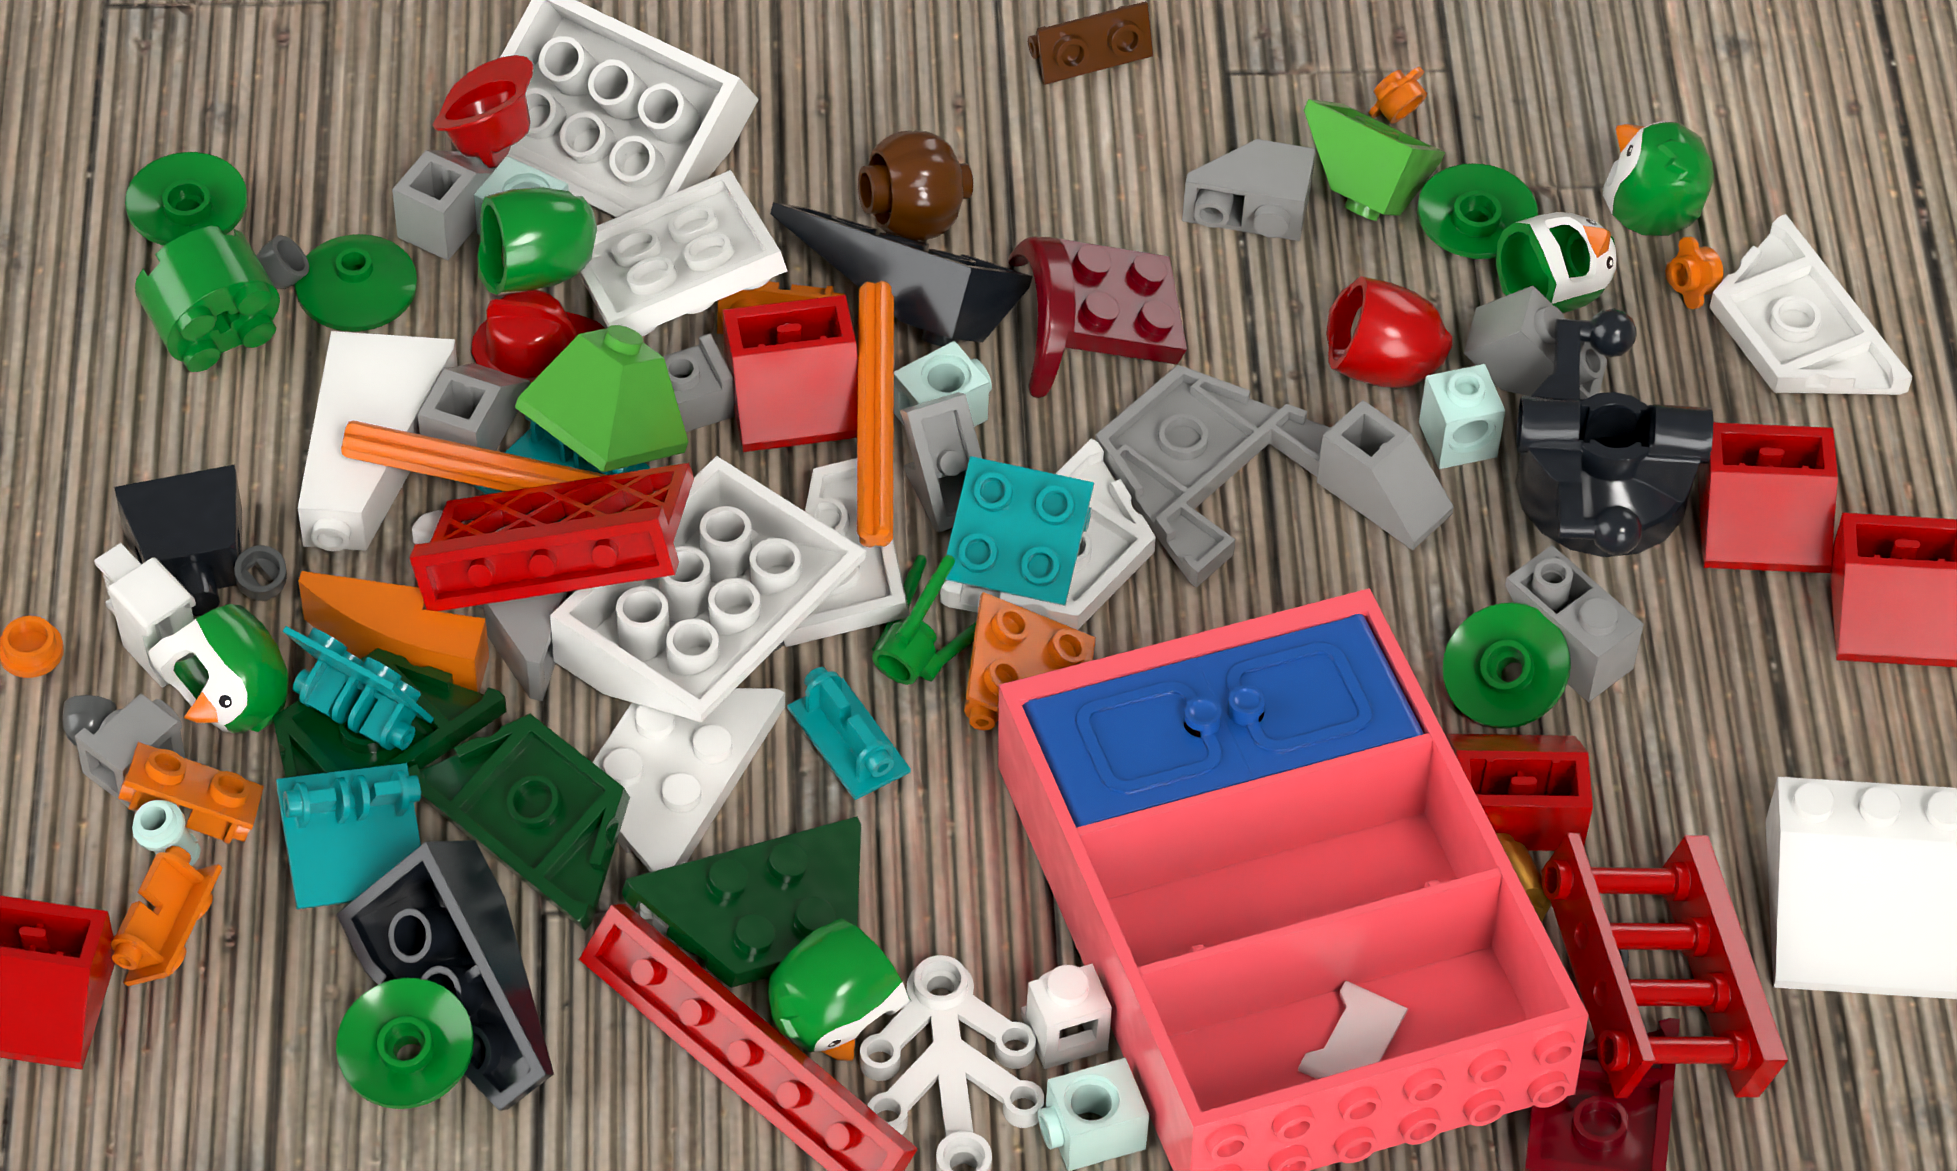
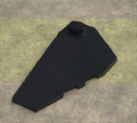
(931, 289)
(450, 924)

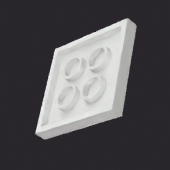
(680, 255)

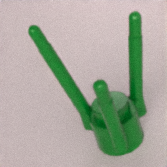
(907, 644)

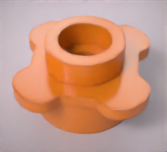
(1398, 95)
(1694, 272)

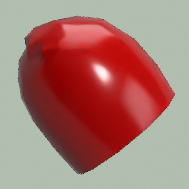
(1395, 339)

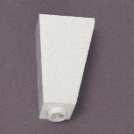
(375, 383)

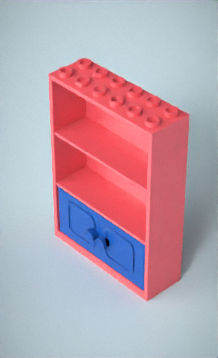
(1247, 837)

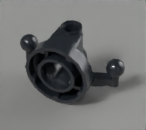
(1605, 467)

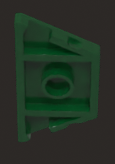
(318, 745)
(533, 810)
(756, 900)

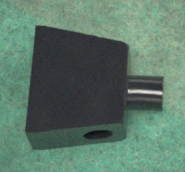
(189, 526)

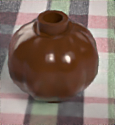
(917, 182)

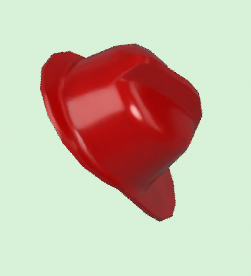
(488, 109)
(526, 333)

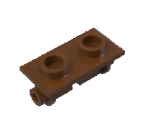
(1093, 42)

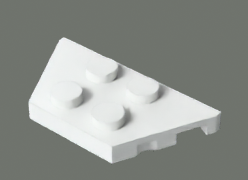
(1802, 322)
(1107, 556)
(683, 770)

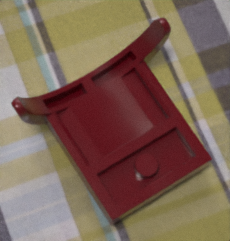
(1100, 304)

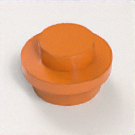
(30, 647)

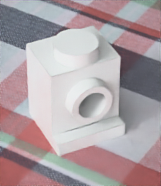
(1063, 1000)

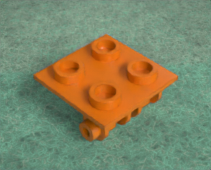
(1014, 646)

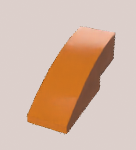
(395, 619)

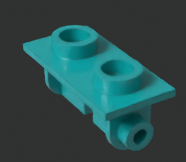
(846, 734)

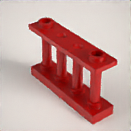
(1703, 930)

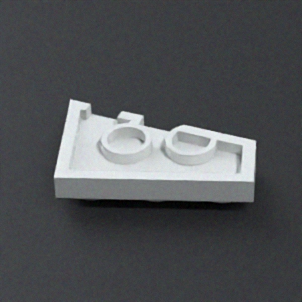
(875, 588)

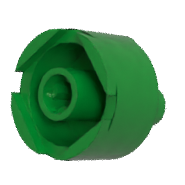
(208, 296)

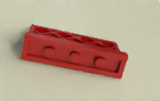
(543, 557)

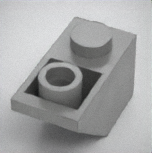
(1253, 190)
(437, 201)
(1518, 344)
(471, 405)
(1383, 475)
(1596, 626)

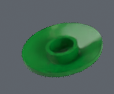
(184, 195)
(1471, 207)
(357, 283)
(1491, 642)
(401, 1015)

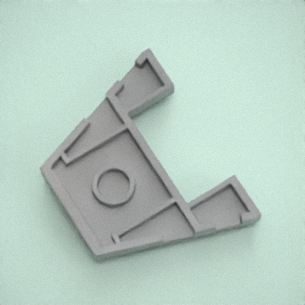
(1185, 444)

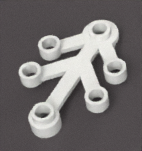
(952, 1061)

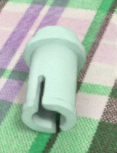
(162, 825)

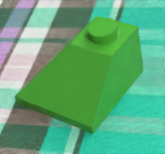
(1368, 159)
(608, 400)

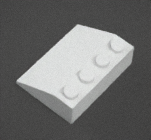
(621, 108)
(740, 589)
(1863, 887)

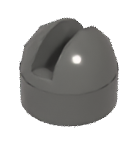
(283, 261)
(271, 567)
(86, 713)

